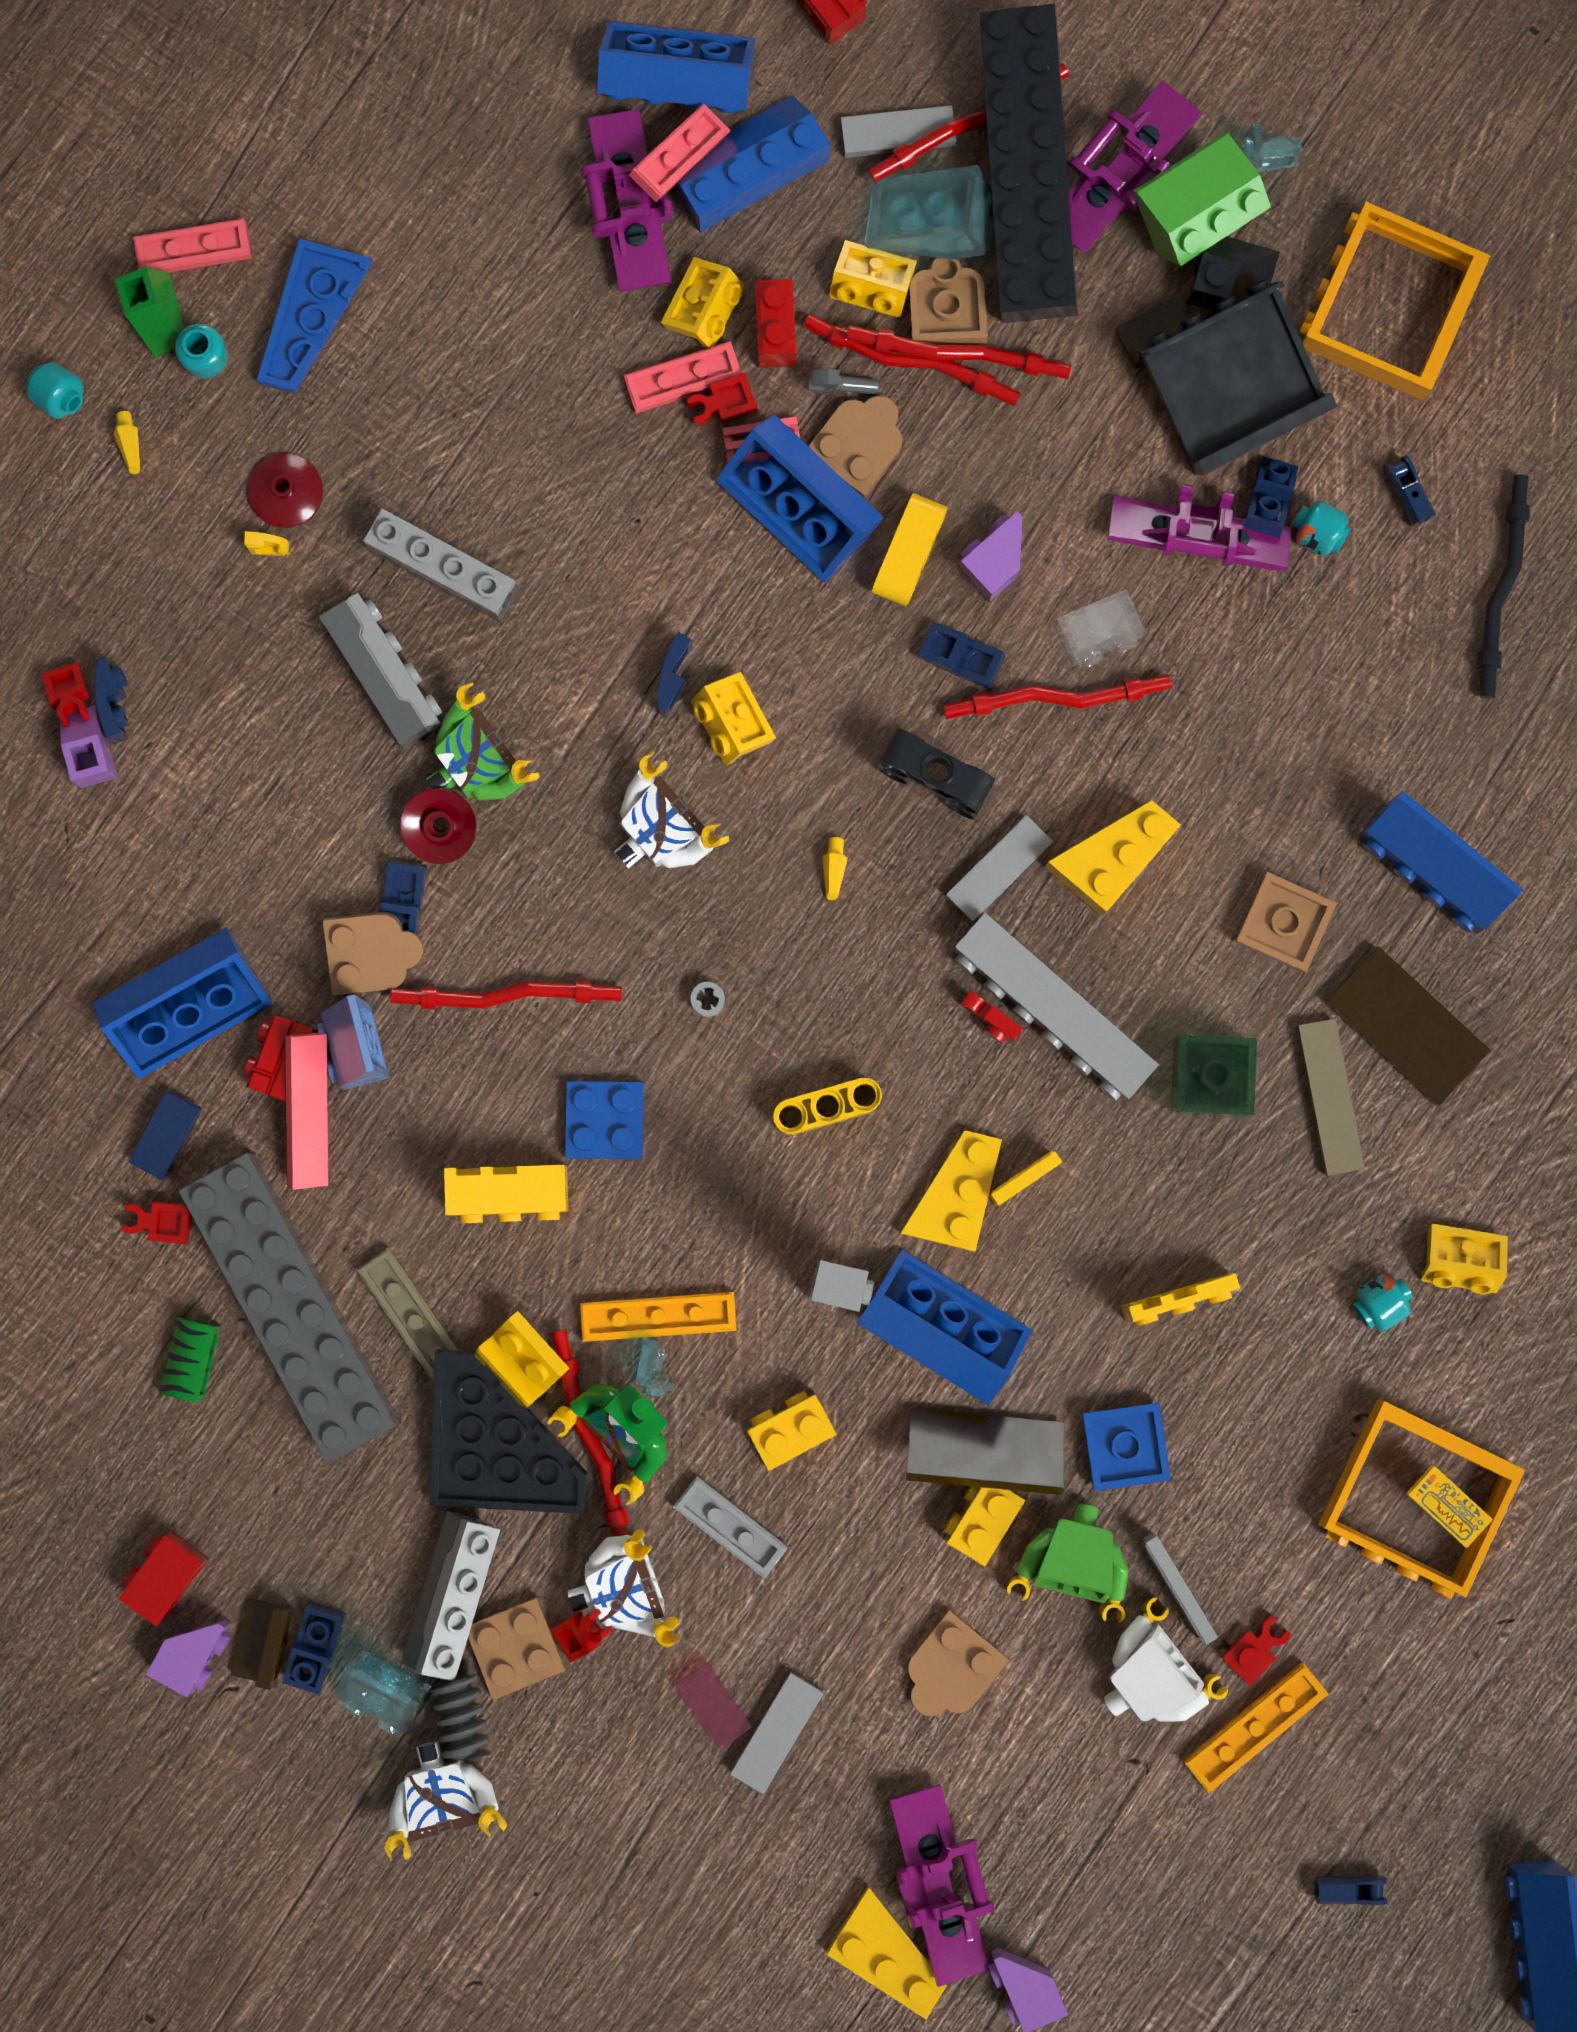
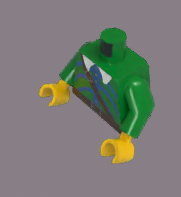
(625, 1426)

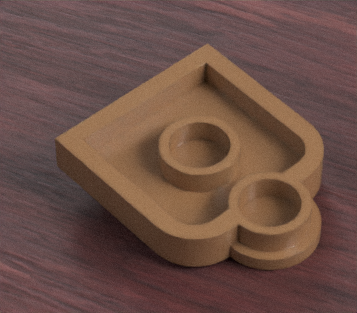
(948, 304)
(860, 441)
(369, 952)
(952, 1667)

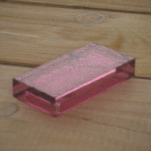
(713, 1705)

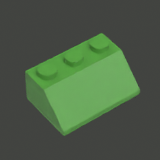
(1201, 200)

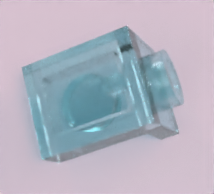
(1275, 154)
(650, 1361)

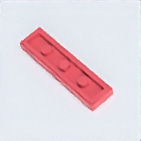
(306, 1110)

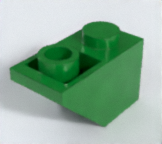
(151, 308)

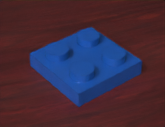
(604, 1120)
(1126, 1446)

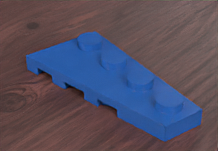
(311, 305)

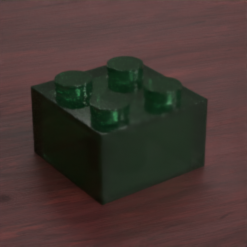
(1214, 1075)

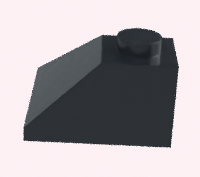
(1229, 270)

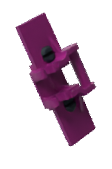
(1148, 141)
(638, 234)
(1197, 531)
(926, 1888)

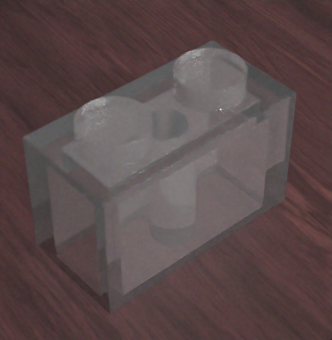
(1100, 629)

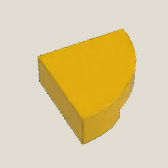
(266, 544)

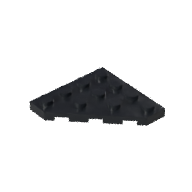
(493, 1447)

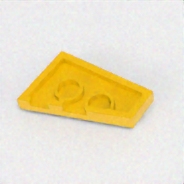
(958, 1196)
(1180, 1299)
(885, 1956)

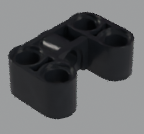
(963, 787)

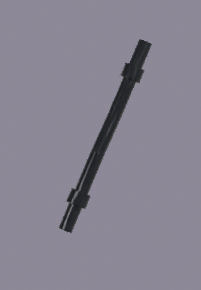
(1517, 515)

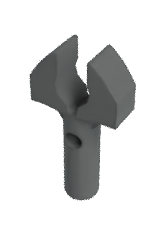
(828, 380)

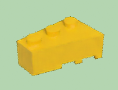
(1112, 858)
(506, 1192)

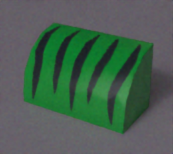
(189, 1359)

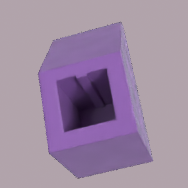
(995, 560)
(87, 750)
(186, 1655)
(1030, 1988)

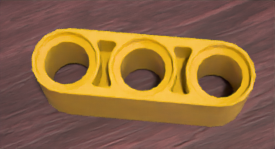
(909, 549)
(846, 1106)

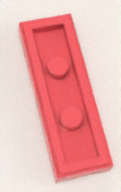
(679, 152)
(194, 246)
(681, 377)

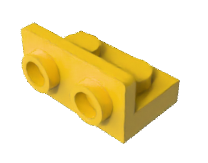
(872, 279)
(703, 302)
(732, 718)
(1465, 1259)
(522, 1359)
(790, 1431)
(982, 1522)

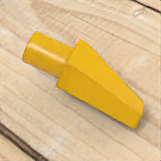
(127, 440)
(834, 866)

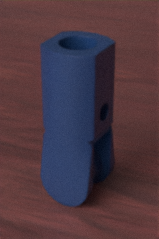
(1411, 496)
(1345, 1890)

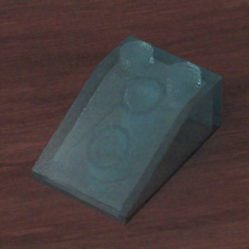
(931, 213)
(382, 1692)

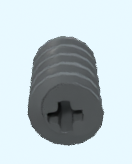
(460, 1718)

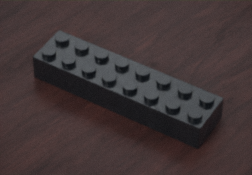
(1028, 163)

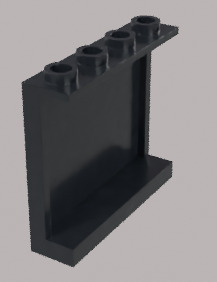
(1235, 377)

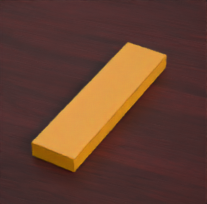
(658, 1316)
(1255, 1727)

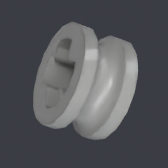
(717, 993)

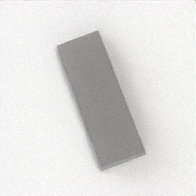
(889, 130)
(999, 869)
(730, 1527)
(1178, 1589)
(777, 1732)

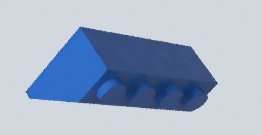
(675, 66)
(753, 162)
(799, 498)
(1439, 864)
(181, 1003)
(945, 1327)
(1546, 1942)

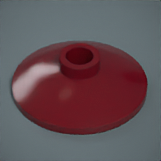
(294, 505)
(425, 839)

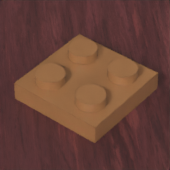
(1285, 922)
(515, 1648)

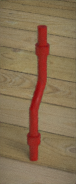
(905, 156)
(1031, 363)
(982, 382)
(1131, 690)
(431, 998)
(616, 1514)

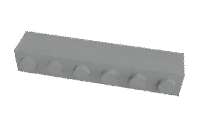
(1055, 1008)
(840, 1286)

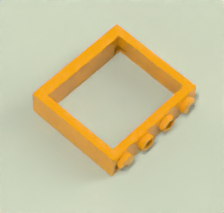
(1417, 238)
(1496, 1506)

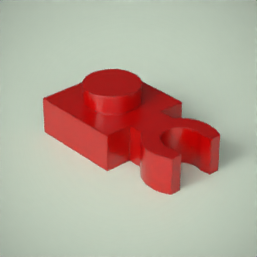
(729, 399)
(67, 691)
(998, 1024)
(165, 1223)
(579, 1634)
(1250, 1654)

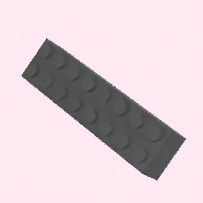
(290, 1307)

